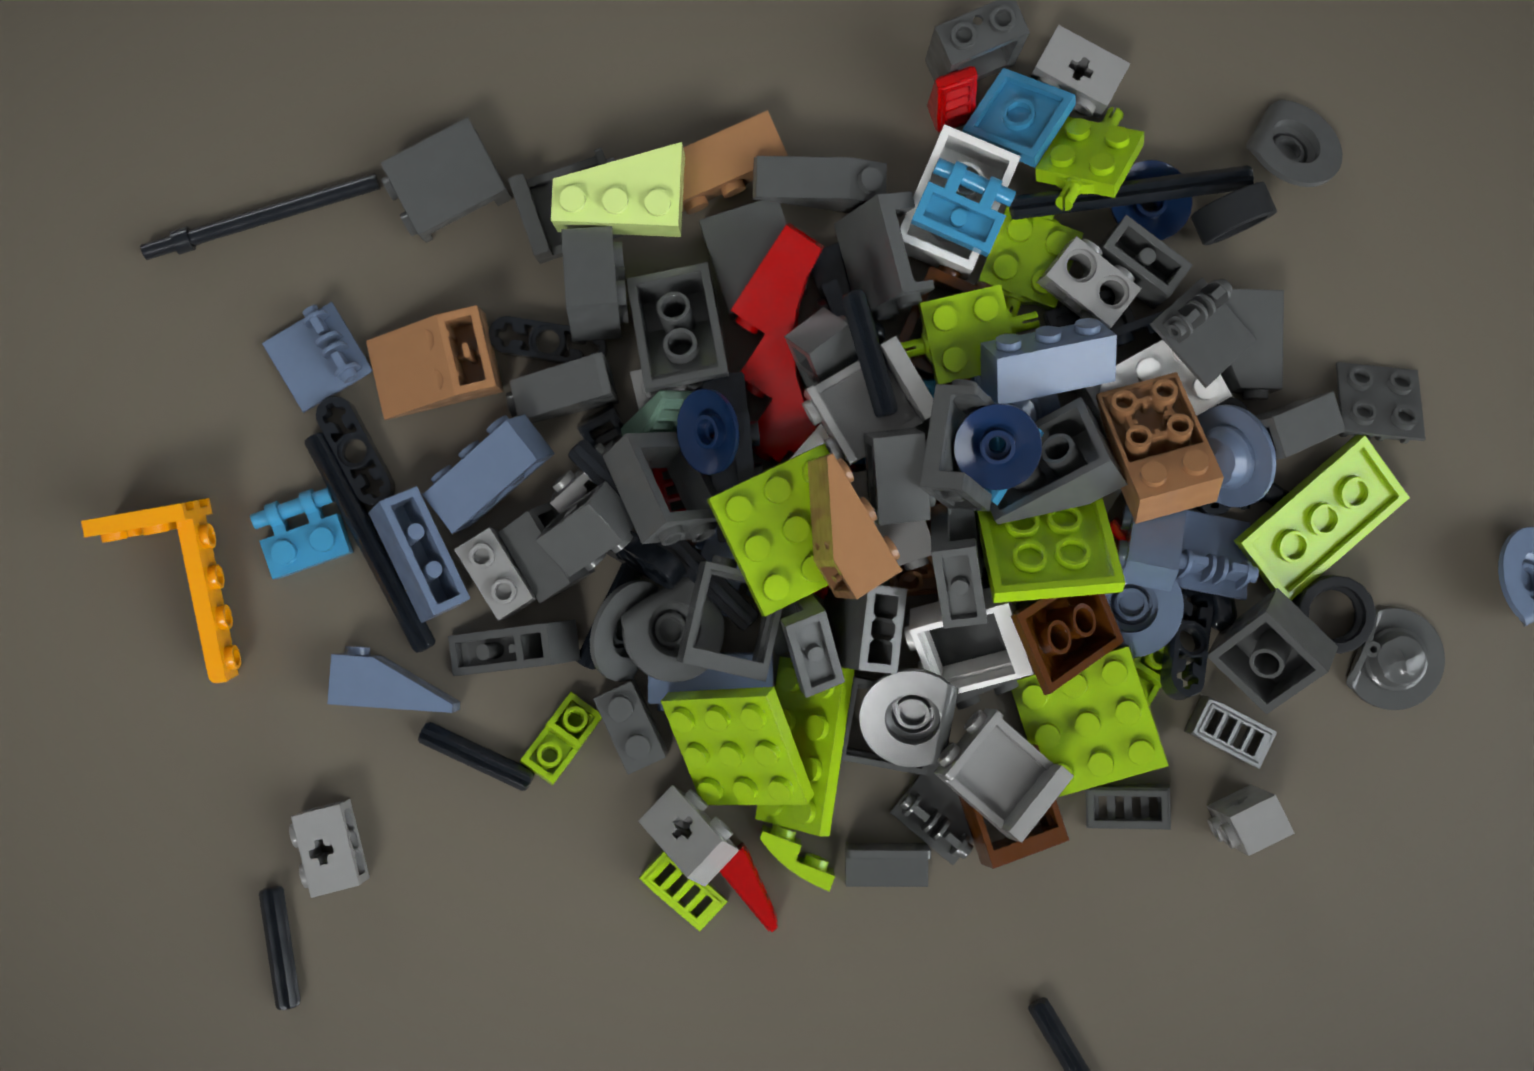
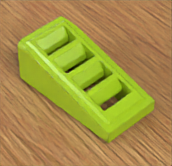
(661, 889)

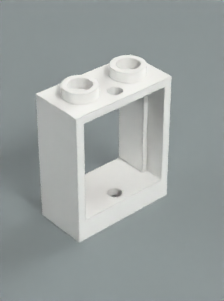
(977, 671)

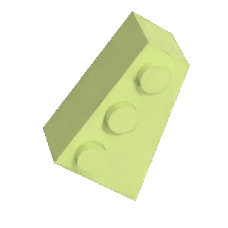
(629, 194)

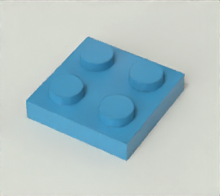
(1020, 115)

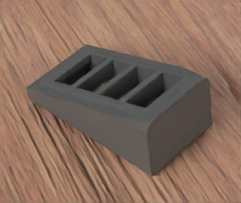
(1202, 716)
(1144, 791)

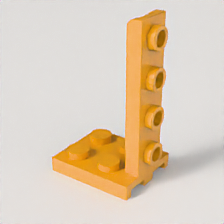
(203, 573)

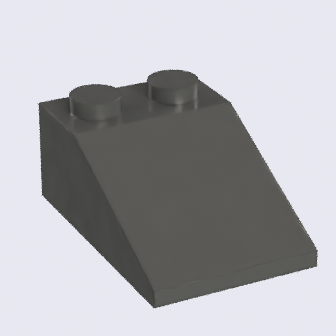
(677, 327)
(1072, 469)

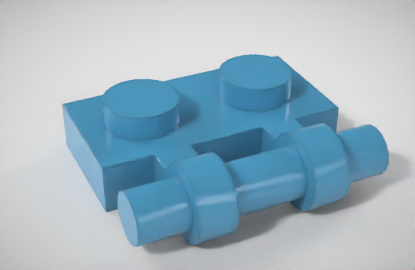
(957, 217)
(306, 545)

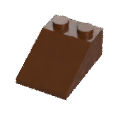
(1065, 636)

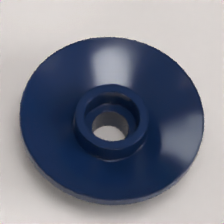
(1167, 215)
(708, 431)
(1006, 466)

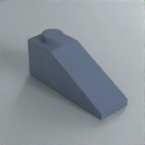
(380, 683)

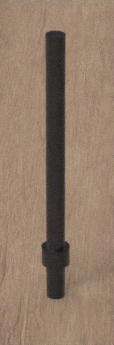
(186, 239)

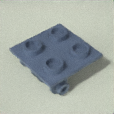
(317, 356)
(1212, 559)

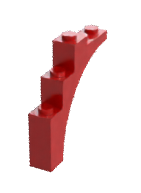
(772, 306)

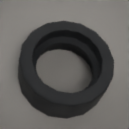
(1233, 213)
(1362, 603)

